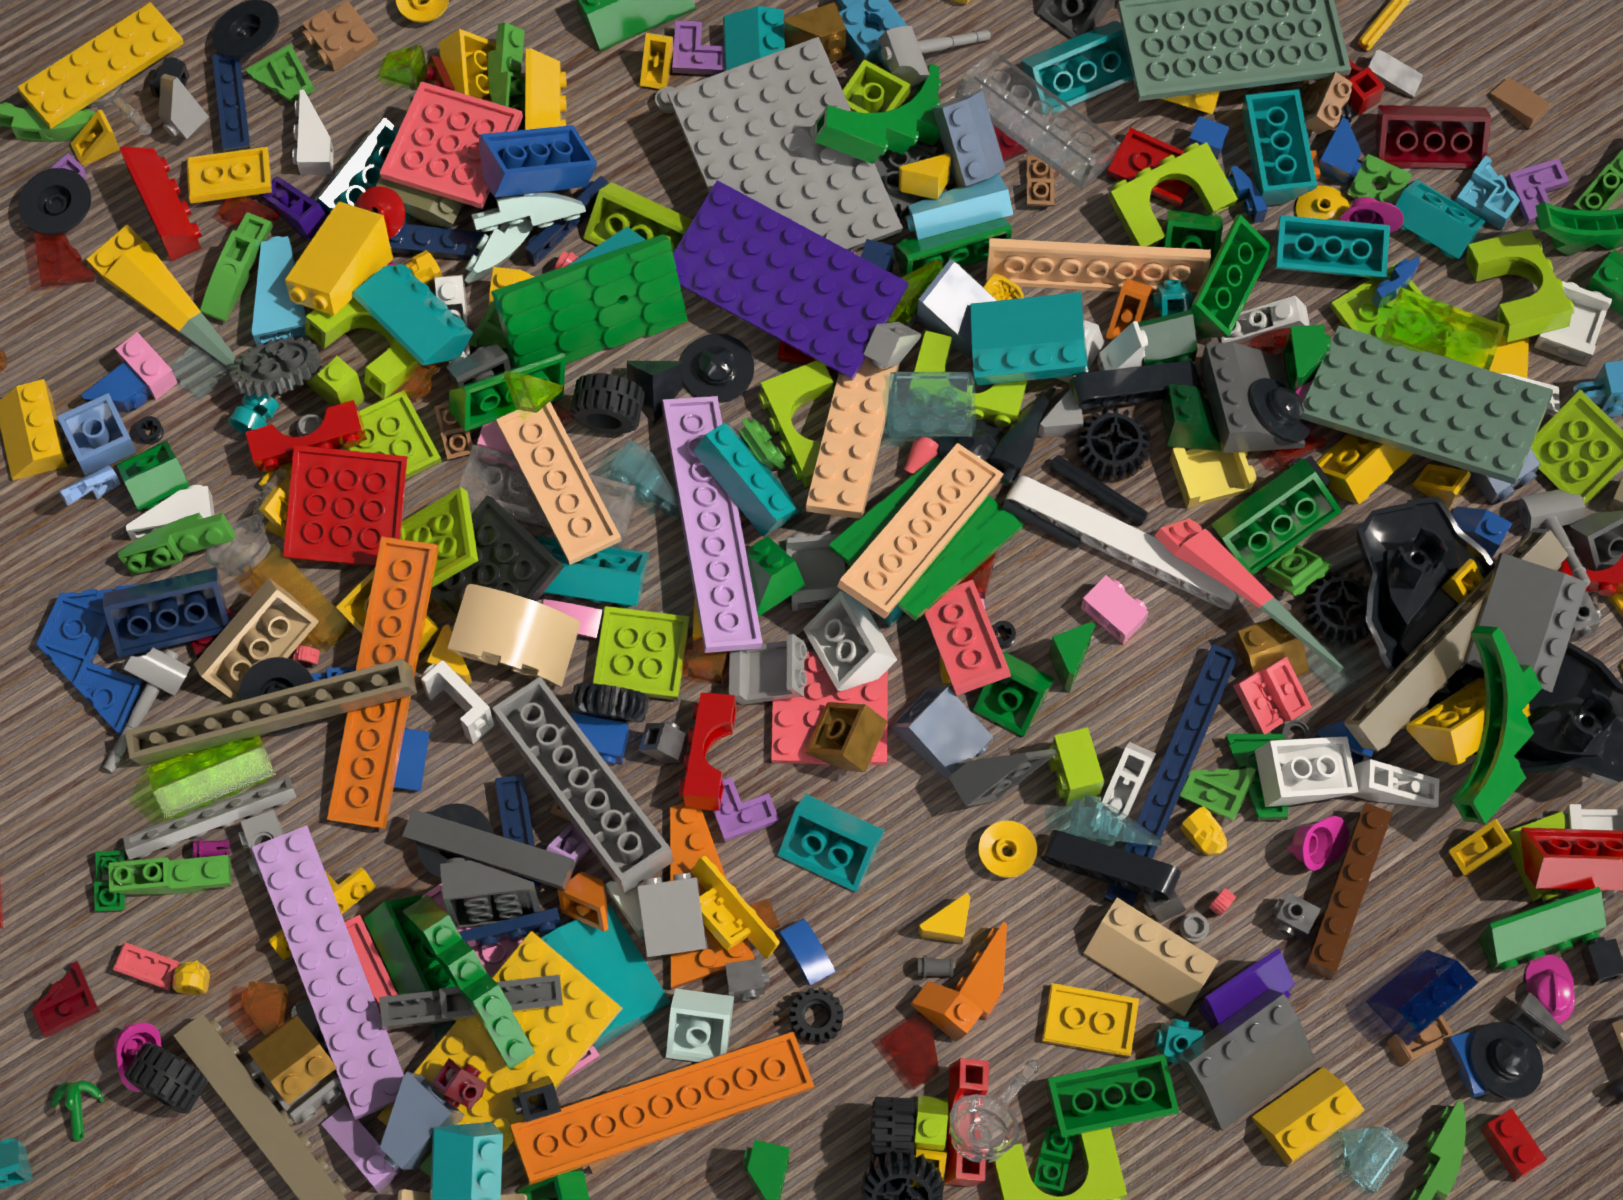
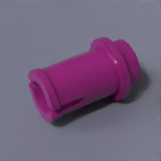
(210, 848)

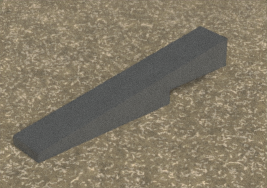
(490, 849)
(450, 1005)

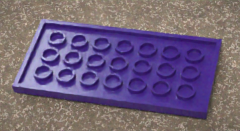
(785, 279)

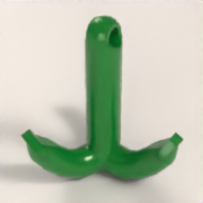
(73, 1103)

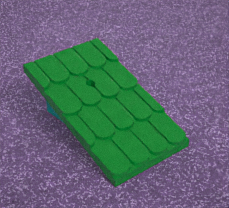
(595, 303)
(971, 546)

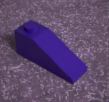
(295, 208)

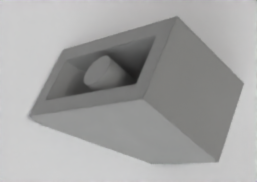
(179, 108)
(890, 344)

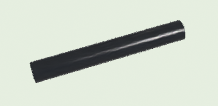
(1041, 524)

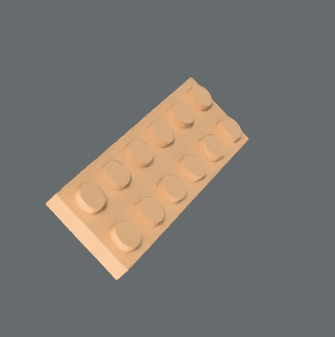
(559, 482)

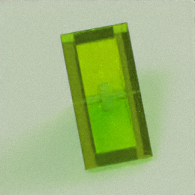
(404, 66)
(530, 392)

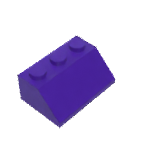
(1238, 992)

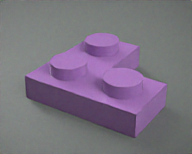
(690, 55)
(1533, 183)
(743, 818)

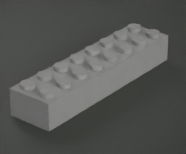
(583, 785)

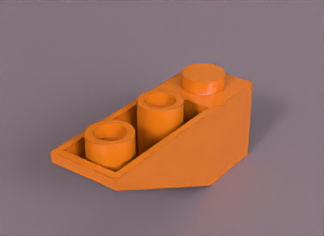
(987, 978)

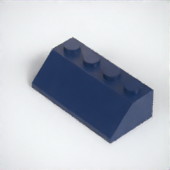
(166, 612)

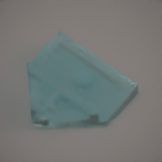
(1371, 1154)

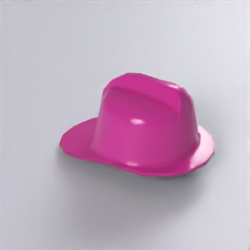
(1374, 212)
(1320, 842)
(1552, 985)
(128, 1044)

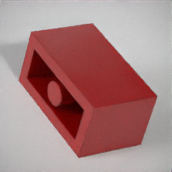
(1513, 1144)

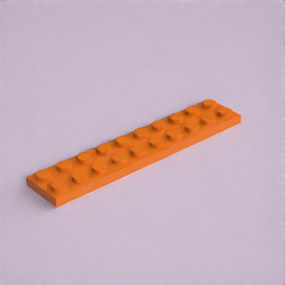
(376, 732)
(661, 1107)

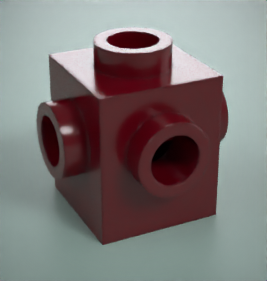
(460, 1084)

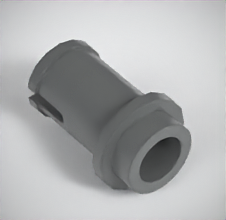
(934, 967)

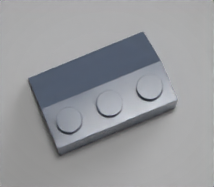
(969, 138)

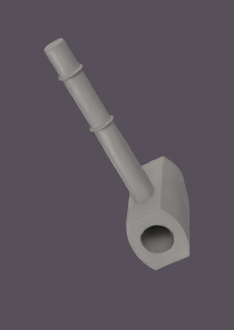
(905, 52)
(1551, 512)
(161, 672)

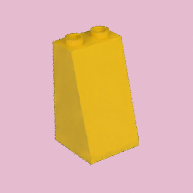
(339, 259)

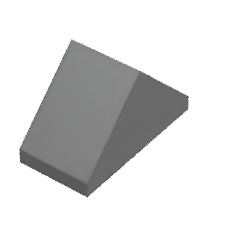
(1063, 419)

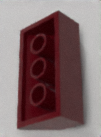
(1432, 136)

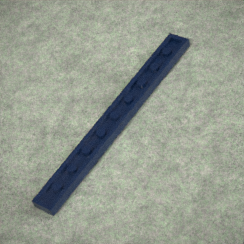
(1180, 756)

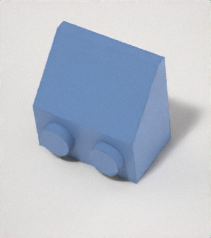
(96, 434)

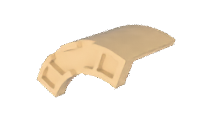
(515, 632)

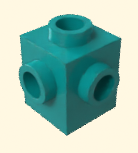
(1171, 297)
(1175, 1038)

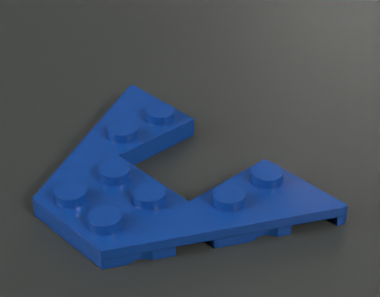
(71, 644)

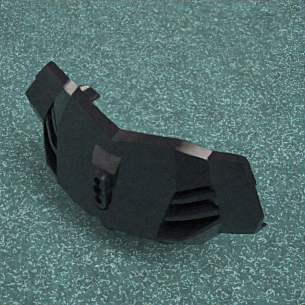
(1409, 558)

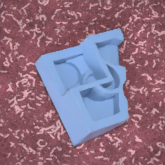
(98, 482)

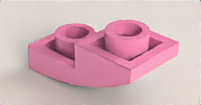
(588, 617)

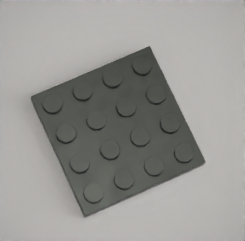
(506, 560)

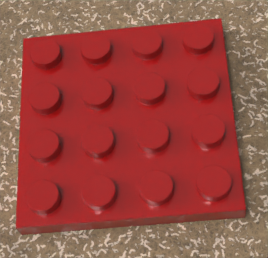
(343, 504)

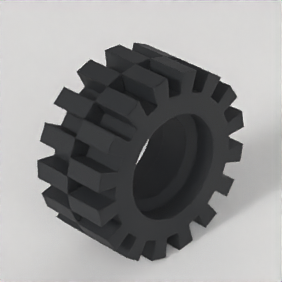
(816, 998)

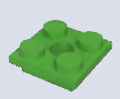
(1377, 170)
(757, 438)
(1296, 570)

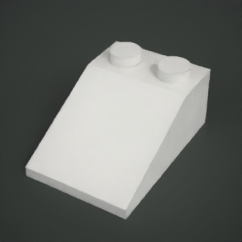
(1305, 770)

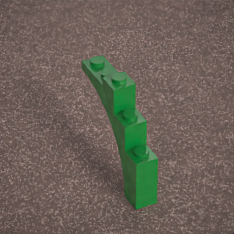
(871, 134)
(1580, 229)
(1505, 729)
(464, 968)

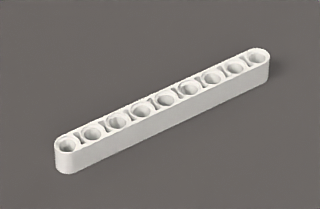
(1117, 540)

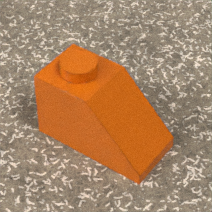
(1129, 307)
(585, 900)
(947, 1009)

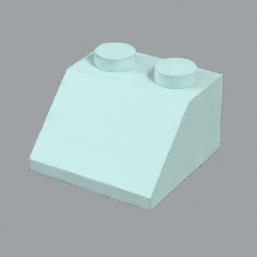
(699, 1025)

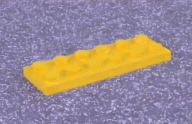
(100, 65)

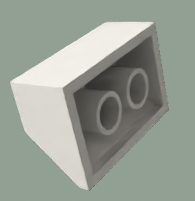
(849, 643)

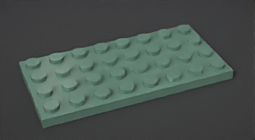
(1229, 44)
(1427, 404)

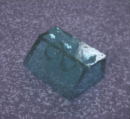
(931, 404)

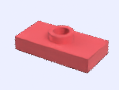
(146, 966)

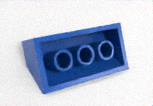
(535, 160)

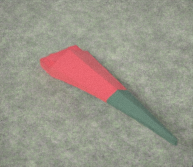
(1208, 554)

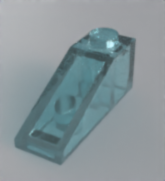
(1105, 821)

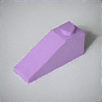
(360, 1148)

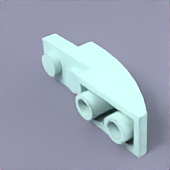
(539, 206)
(496, 249)

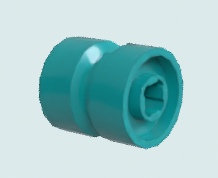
(253, 412)

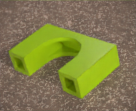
(1195, 167)
(1522, 256)
(384, 373)
(783, 398)
(997, 404)
(1102, 1165)

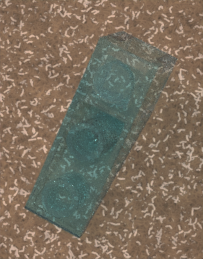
(640, 468)

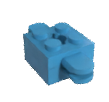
(865, 24)
(1606, 389)

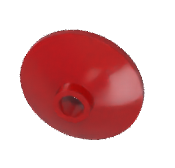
(388, 204)

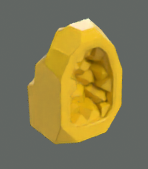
(424, 268)
(1002, 288)
(1204, 832)
(191, 979)

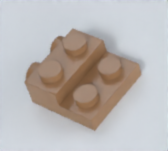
(338, 35)
(1324, 101)

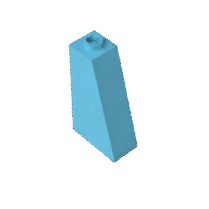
(960, 208)
(273, 311)

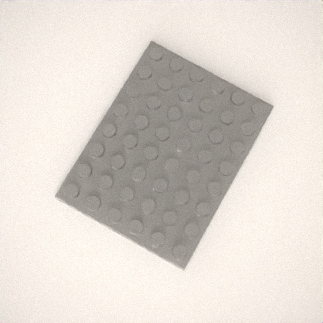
(758, 137)

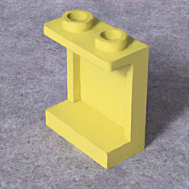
(1211, 475)

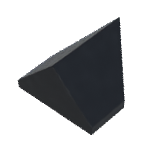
(658, 381)

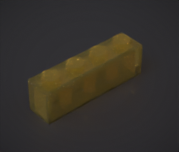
(331, 624)

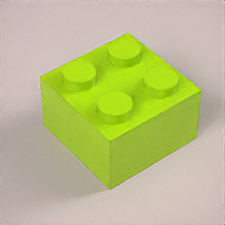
(875, 90)
(1075, 766)

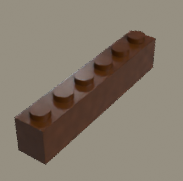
(1348, 891)

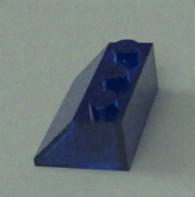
(1421, 994)

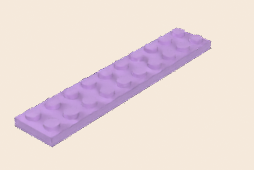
(711, 532)
(330, 971)

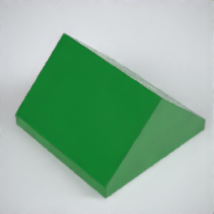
(1069, 651)

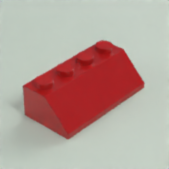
(161, 201)
(1573, 858)

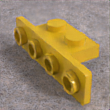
(346, 895)
(728, 914)

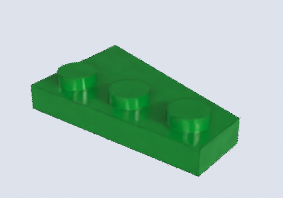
(1243, 752)

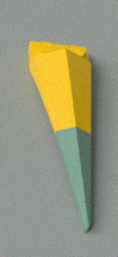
(138, 272)

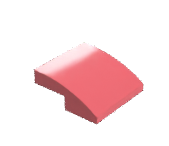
(1272, 696)

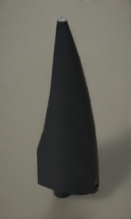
(1019, 440)

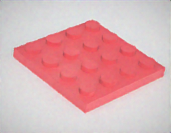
(440, 143)
(797, 717)

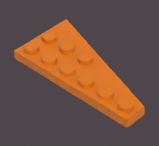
(689, 842)

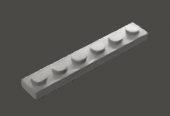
(209, 817)

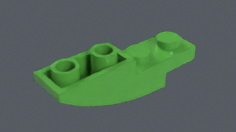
(505, 69)
(30, 127)
(1605, 188)
(233, 266)
(173, 540)
(169, 876)
(1446, 1152)

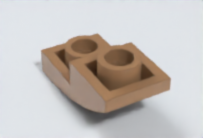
(1039, 183)
(455, 439)

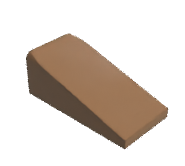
(1521, 102)
(1431, 1039)

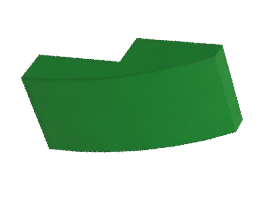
(103, 898)
(1053, 1161)

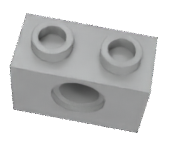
(259, 830)

